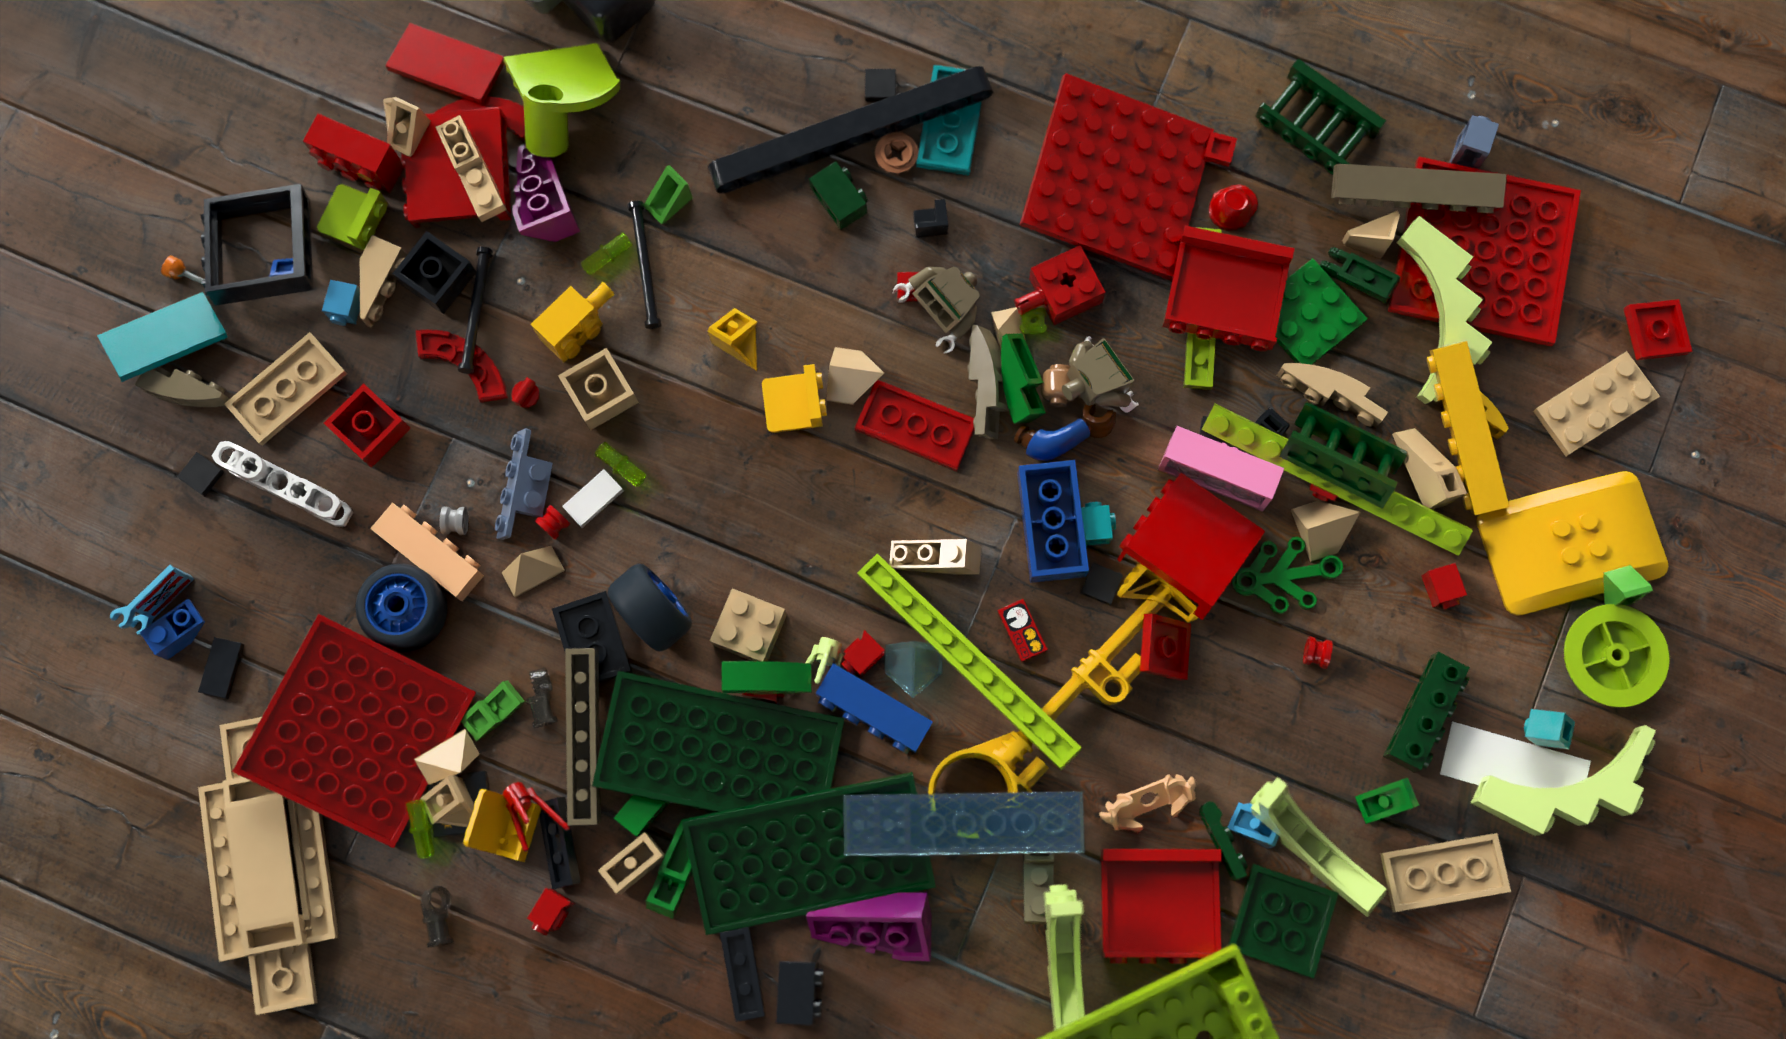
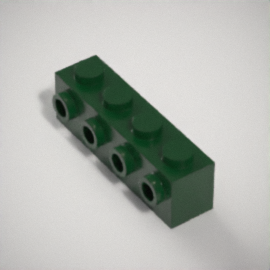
(1426, 712)

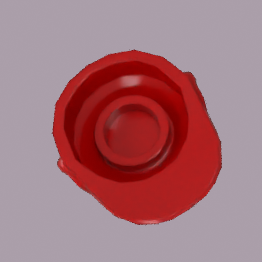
(1232, 207)

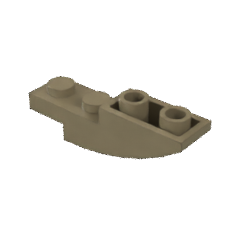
(986, 371)
(181, 388)
(1036, 881)

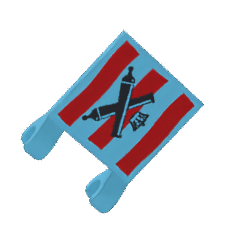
(153, 598)

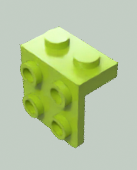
(353, 215)

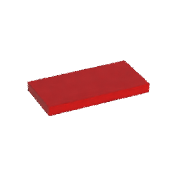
(445, 63)
(916, 425)

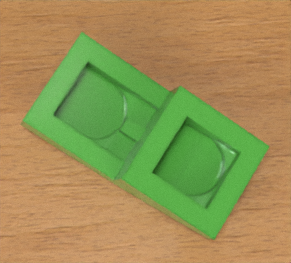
(492, 710)

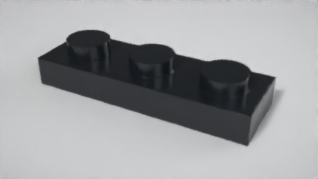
(559, 846)
(742, 974)

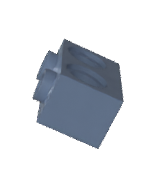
(1474, 142)

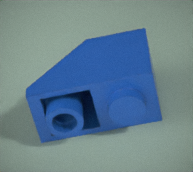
(173, 630)

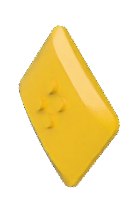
(1564, 539)

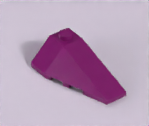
(540, 201)
(885, 923)

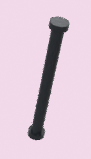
(483, 254)
(652, 321)

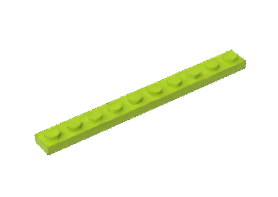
(1398, 509)
(970, 662)

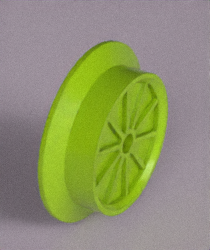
(1638, 651)

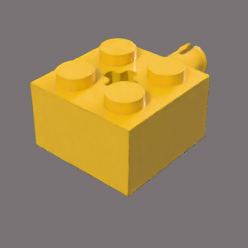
(571, 321)

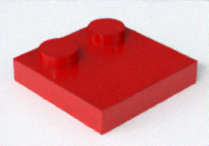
(1657, 329)
(1165, 647)

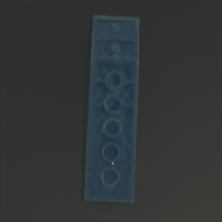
(963, 823)

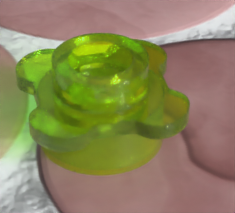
(1036, 327)

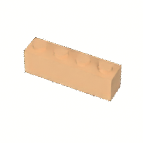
(427, 551)

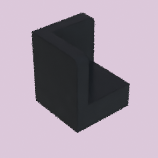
(931, 221)

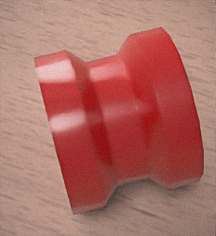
(552, 522)
(1317, 652)

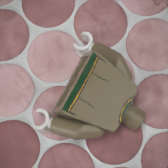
(947, 297)
(1099, 376)

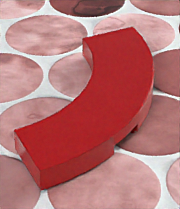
(513, 111)
(450, 347)

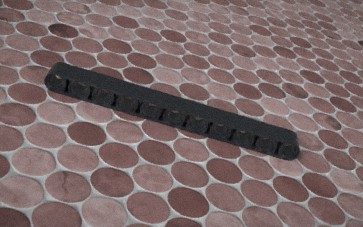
(850, 129)

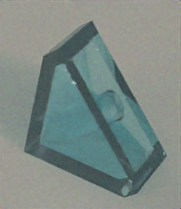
(912, 665)

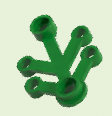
(1282, 576)

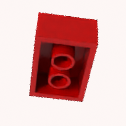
(353, 153)

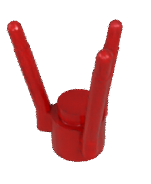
(518, 801)

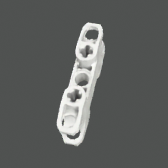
(297, 492)

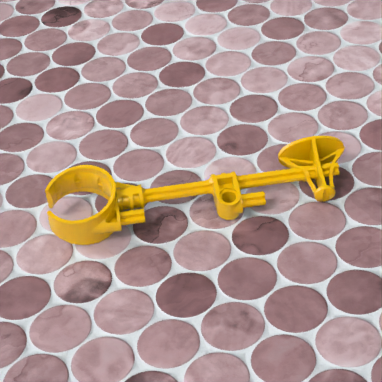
(1090, 675)

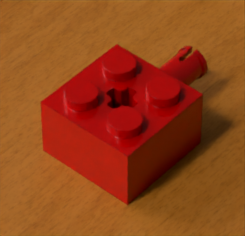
(1059, 300)

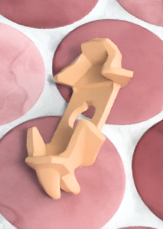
(1128, 806)

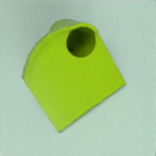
(559, 84)

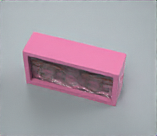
(1221, 468)

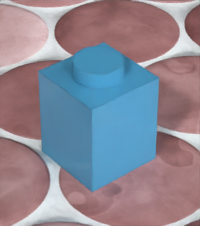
(342, 303)

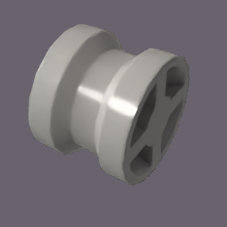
(454, 520)

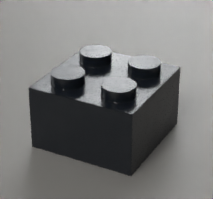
(434, 272)
(798, 992)

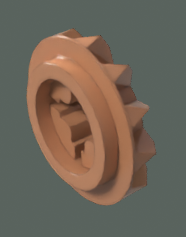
(899, 142)

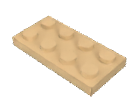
(285, 389)
(1596, 403)
(1445, 872)

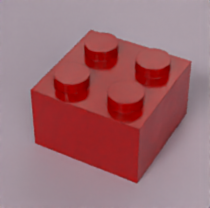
(367, 425)

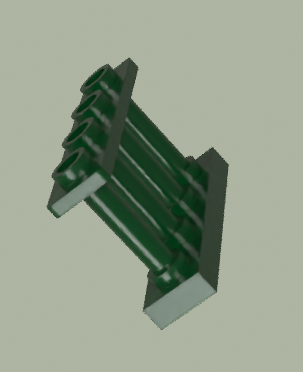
(1323, 93)
(1338, 468)

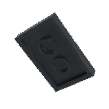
(593, 625)

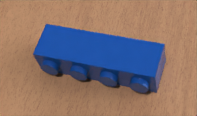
(873, 708)

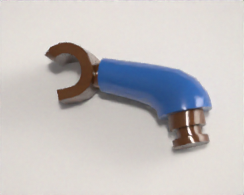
(1051, 444)

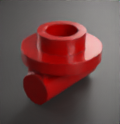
(525, 393)

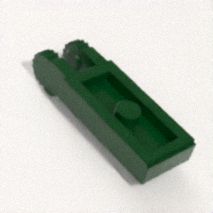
(1361, 274)
(1222, 839)

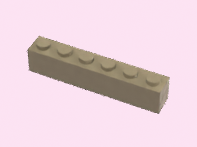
(1418, 186)
(582, 735)

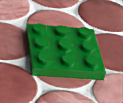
(1314, 315)

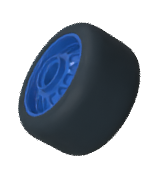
(649, 607)
(419, 619)

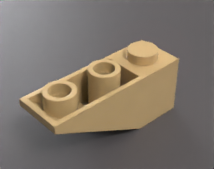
(376, 277)
(1430, 471)
(936, 556)

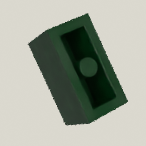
(838, 195)

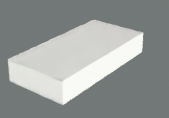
(593, 498)

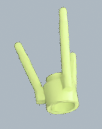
(826, 653)

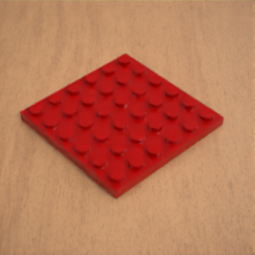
(1116, 176)
(1515, 263)
(350, 728)

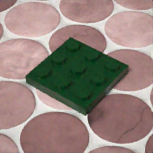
(1283, 920)

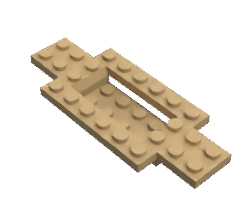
(256, 884)

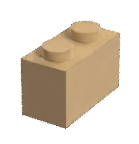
(632, 863)

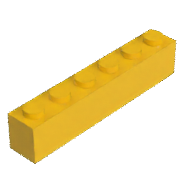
(1468, 428)

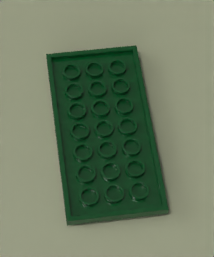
(711, 746)
(791, 860)

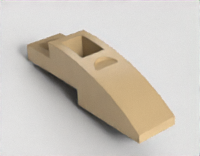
(471, 168)
(1324, 383)

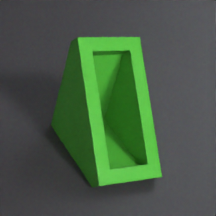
(668, 195)
(1624, 586)

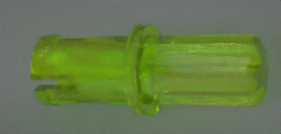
(606, 253)
(620, 464)
(420, 828)

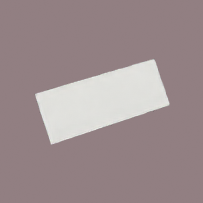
(1479, 753)

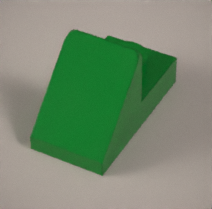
(1387, 800)

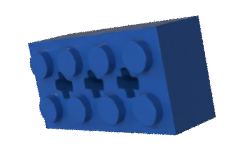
(1064, 508)

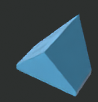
(1251, 828)

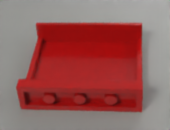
(432, 182)
(1227, 288)
(1192, 541)
(1160, 904)

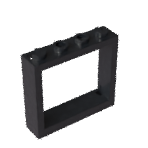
(248, 204)

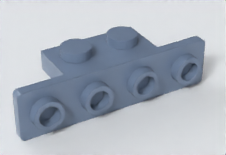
(525, 485)

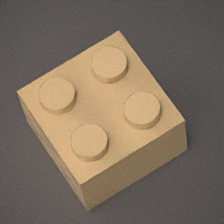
(598, 389)
(748, 626)

